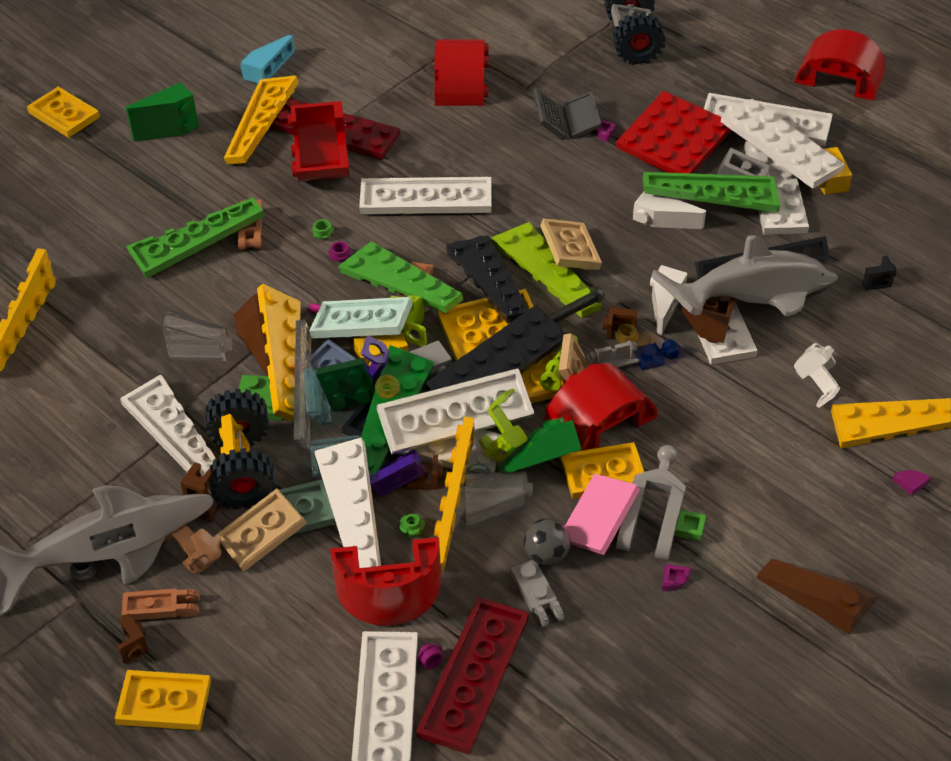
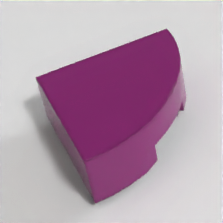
(606, 130)
(911, 480)
(675, 577)

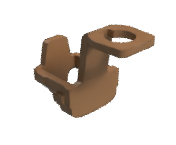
(200, 547)

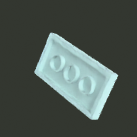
(361, 317)

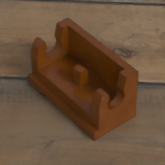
(196, 484)

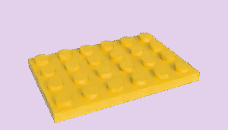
(475, 322)

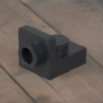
(880, 276)

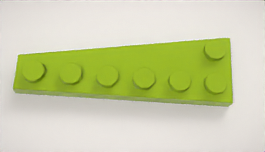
(534, 255)

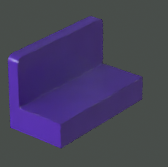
(397, 473)

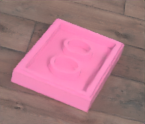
(600, 513)

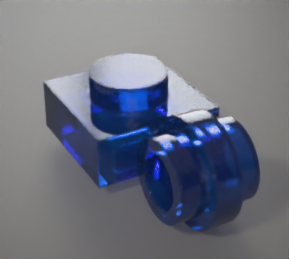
(651, 356)

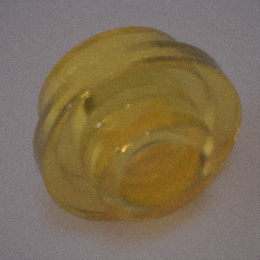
(625, 333)
(387, 381)

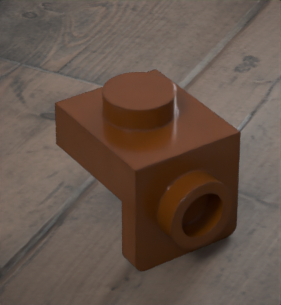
(618, 317)
(135, 644)

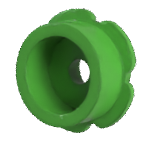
(322, 229)
(412, 530)

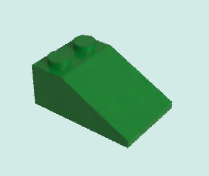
(163, 114)
(544, 443)

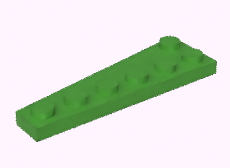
(730, 190)
(164, 251)
(398, 275)

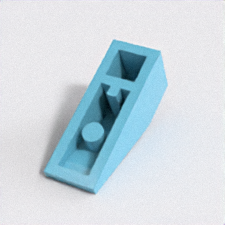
(267, 59)

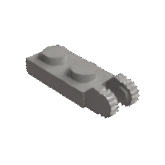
(536, 591)

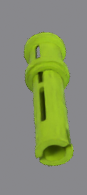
(552, 372)

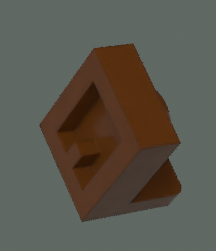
(429, 480)

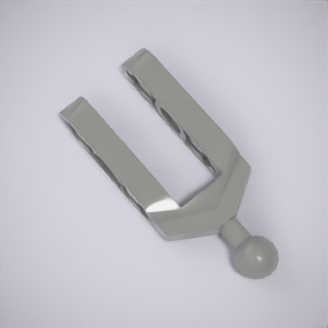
(662, 481)

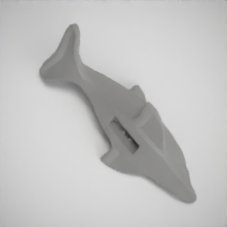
(755, 277)
(123, 529)

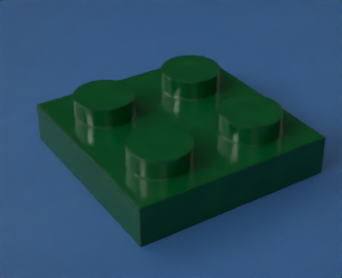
(346, 384)

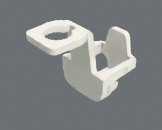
(815, 363)

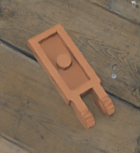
(160, 604)

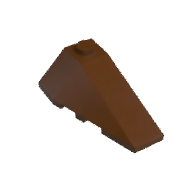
(714, 318)
(249, 328)
(829, 597)

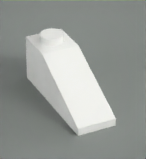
(667, 212)
(663, 301)

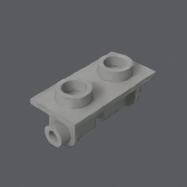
(620, 356)

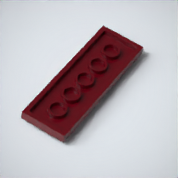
(361, 134)
(472, 676)

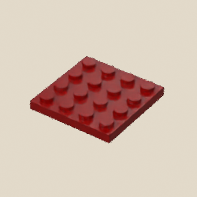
(674, 135)

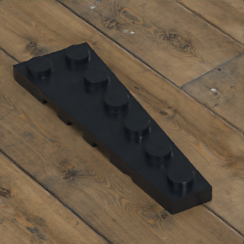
(489, 274)

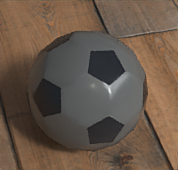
(547, 541)

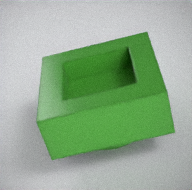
(690, 525)

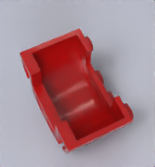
(848, 56)
(460, 72)
(318, 141)
(599, 400)
(388, 592)

